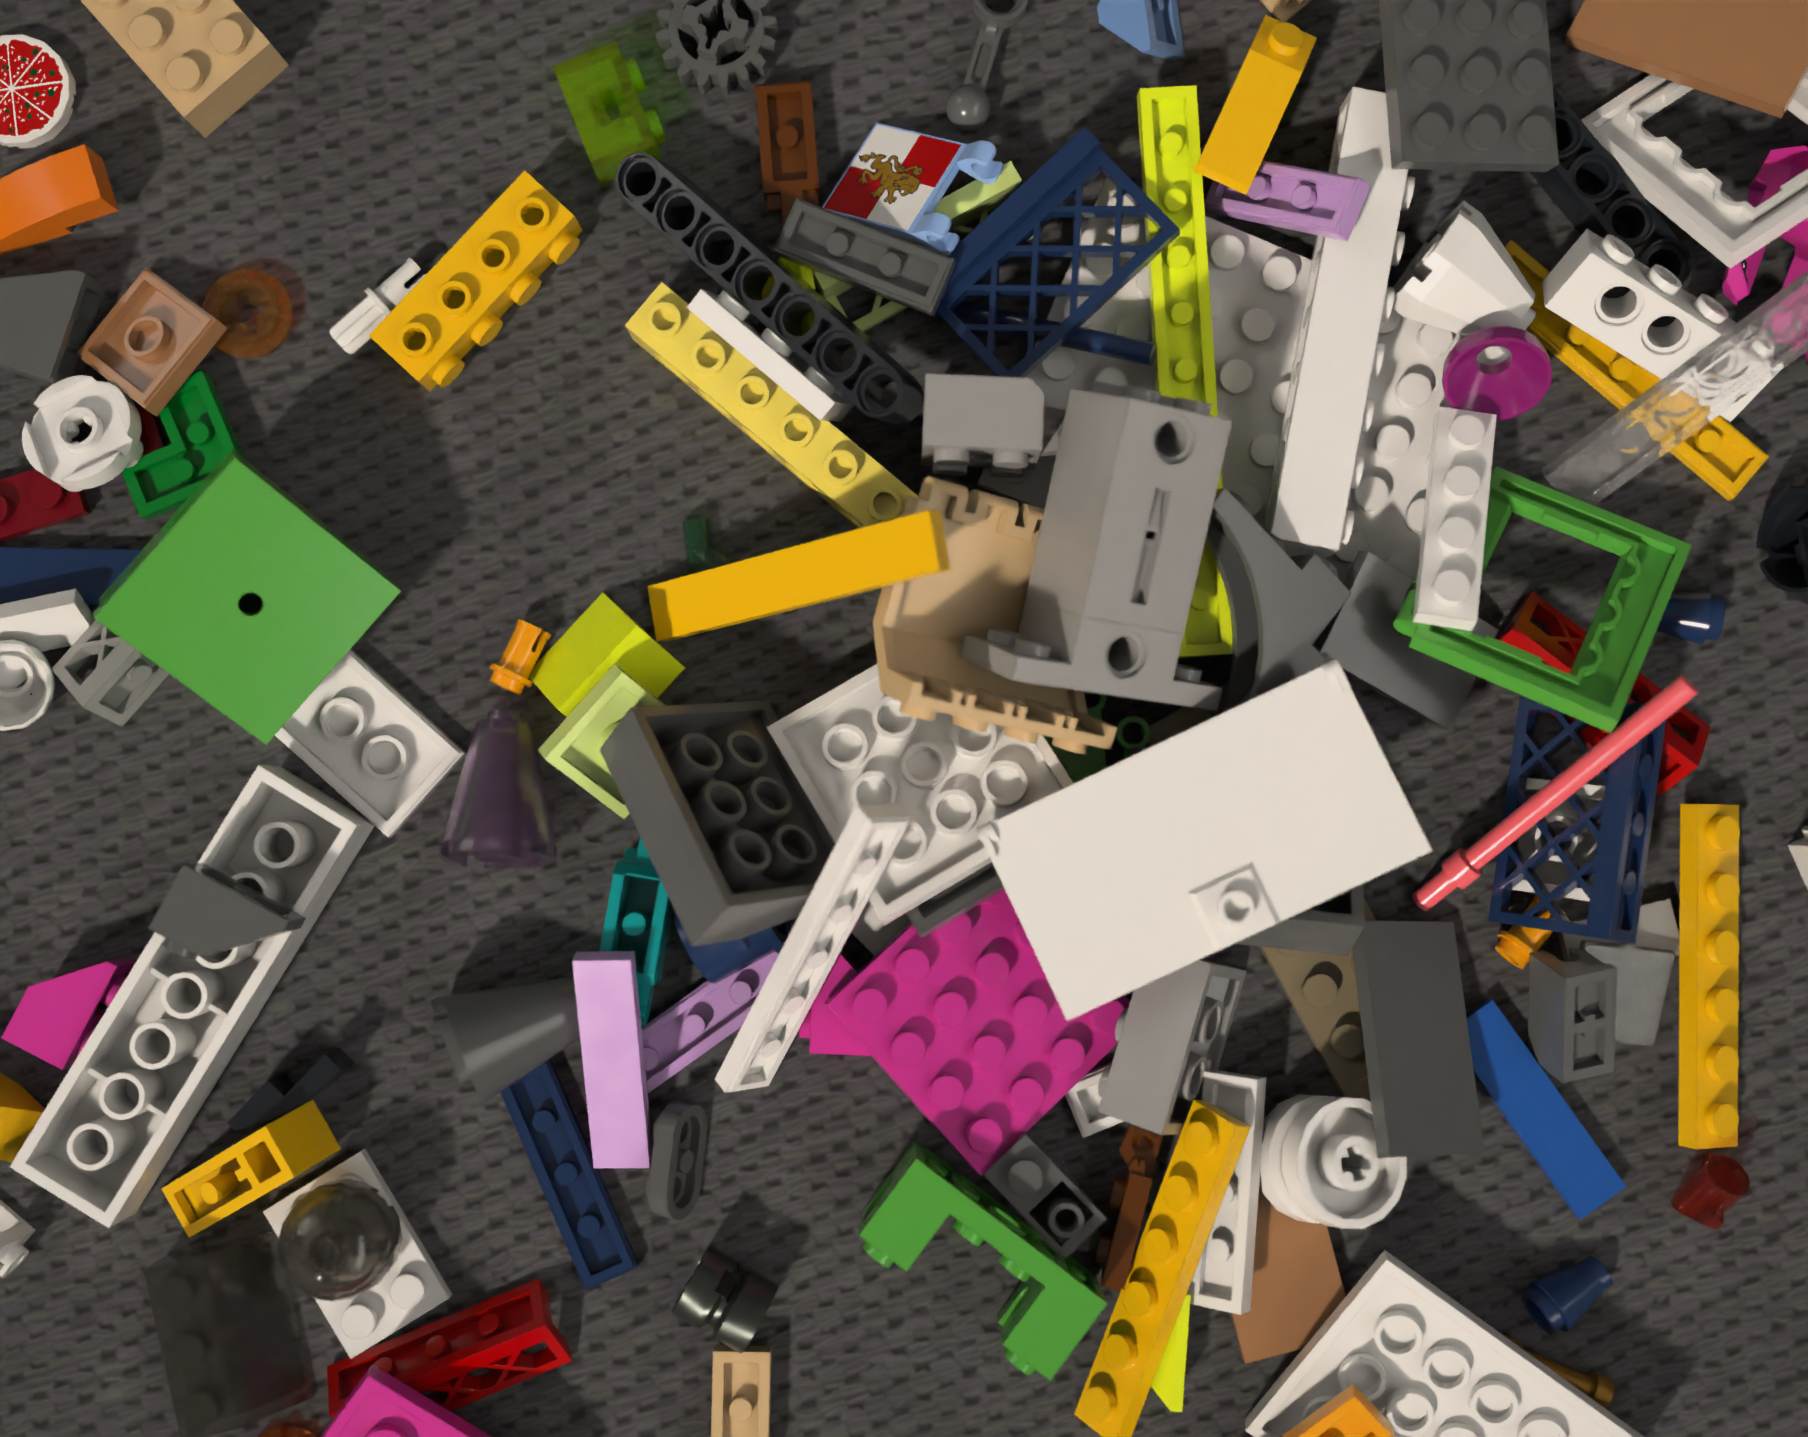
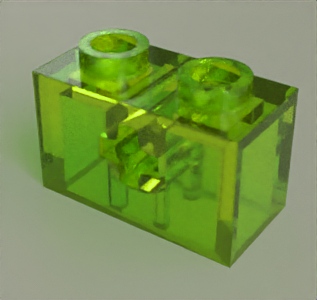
(591, 85)

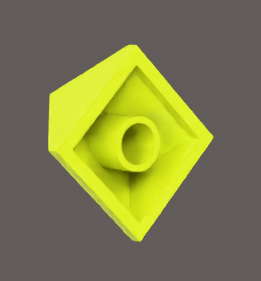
(592, 646)

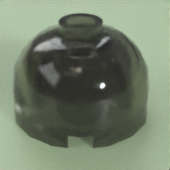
(339, 1240)

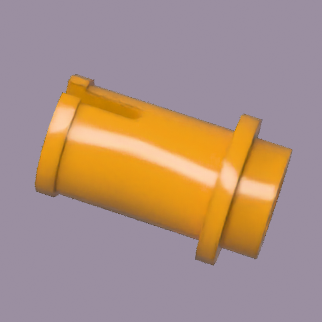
(519, 657)
(1521, 941)

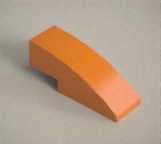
(52, 197)

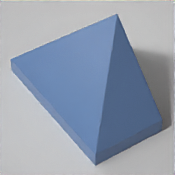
(1146, 25)

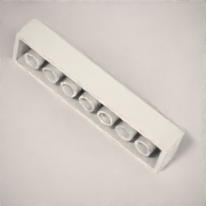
(186, 1017)

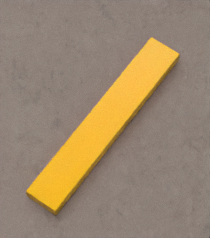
(1713, 452)
(801, 576)

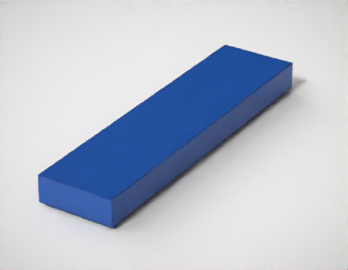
(1539, 1113)

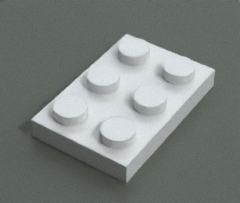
(770, 354)
(406, 1290)

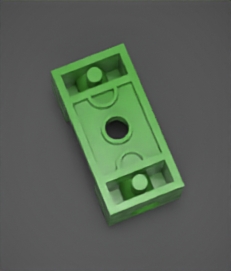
(1056, 1294)

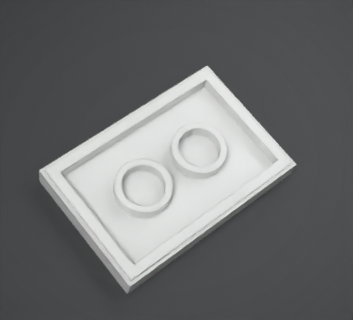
(370, 744)

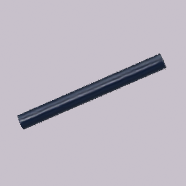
(1082, 339)

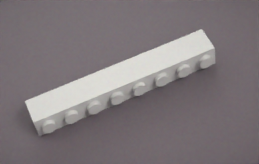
(1339, 342)

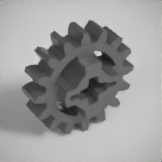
(695, 19)

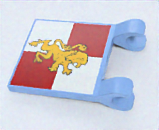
(903, 177)

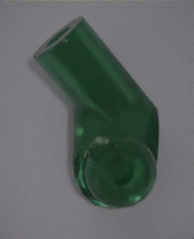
(699, 546)

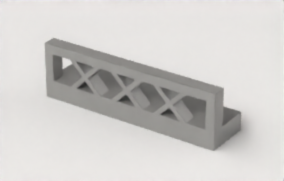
(120, 679)

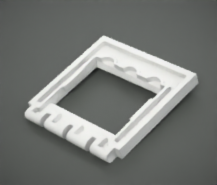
(1688, 194)

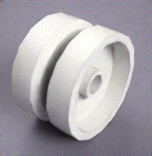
(1325, 1163)

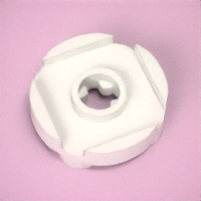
(103, 454)

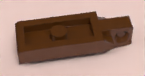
(787, 145)
(1128, 1200)

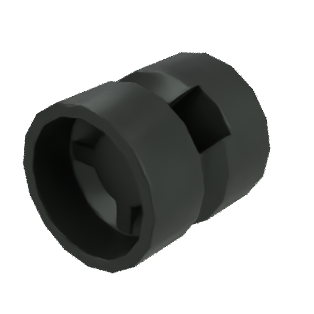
(737, 1317)

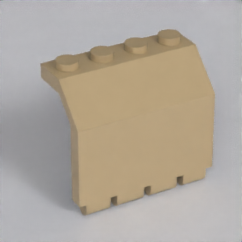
(925, 620)

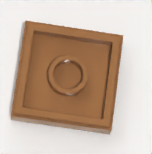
(151, 341)

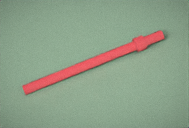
(1466, 865)

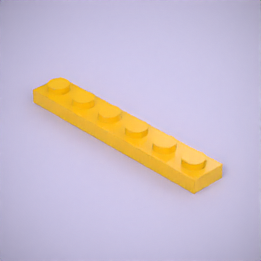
(1708, 976)
(1161, 1270)

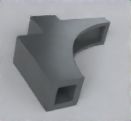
(1273, 601)

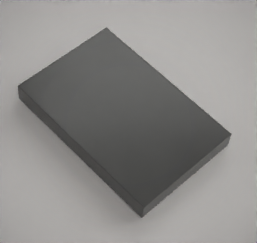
(1380, 656)

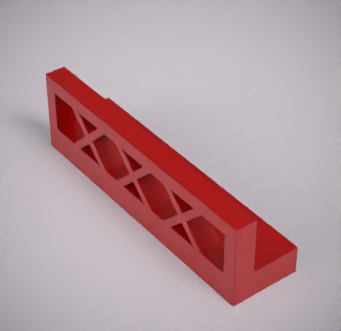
(1560, 651)
(449, 1348)

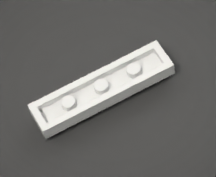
(1455, 519)
(1227, 1262)

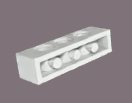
(1623, 323)

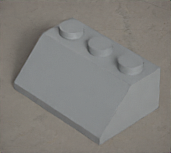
(1166, 1044)

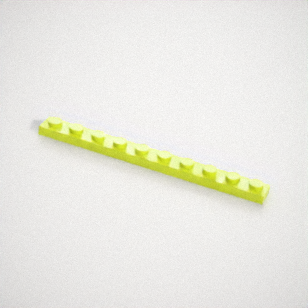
(1183, 310)

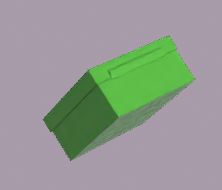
(246, 598)

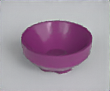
(1500, 388)

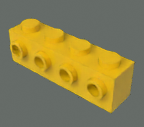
(478, 283)

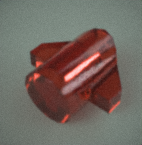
(1712, 1190)

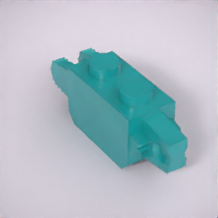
(639, 920)

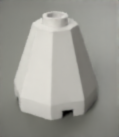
(1464, 279)

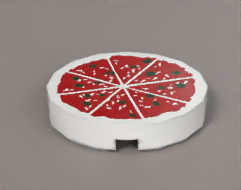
(33, 92)

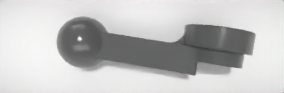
(969, 104)

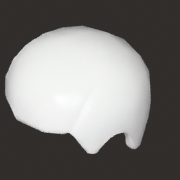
(18, 663)

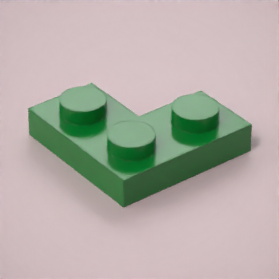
(199, 441)

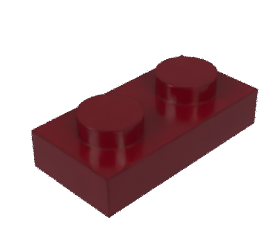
(36, 502)

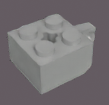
(987, 425)

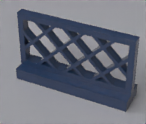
(1022, 217)
(1621, 835)

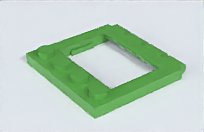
(1621, 626)

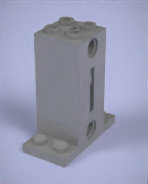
(1118, 551)

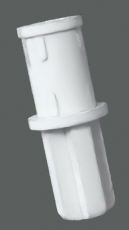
(354, 327)

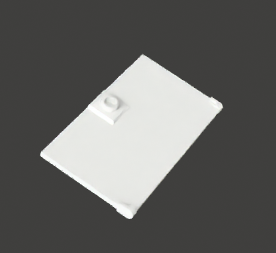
(1203, 840)

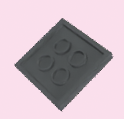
(1469, 85)

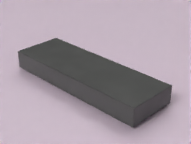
(865, 257)

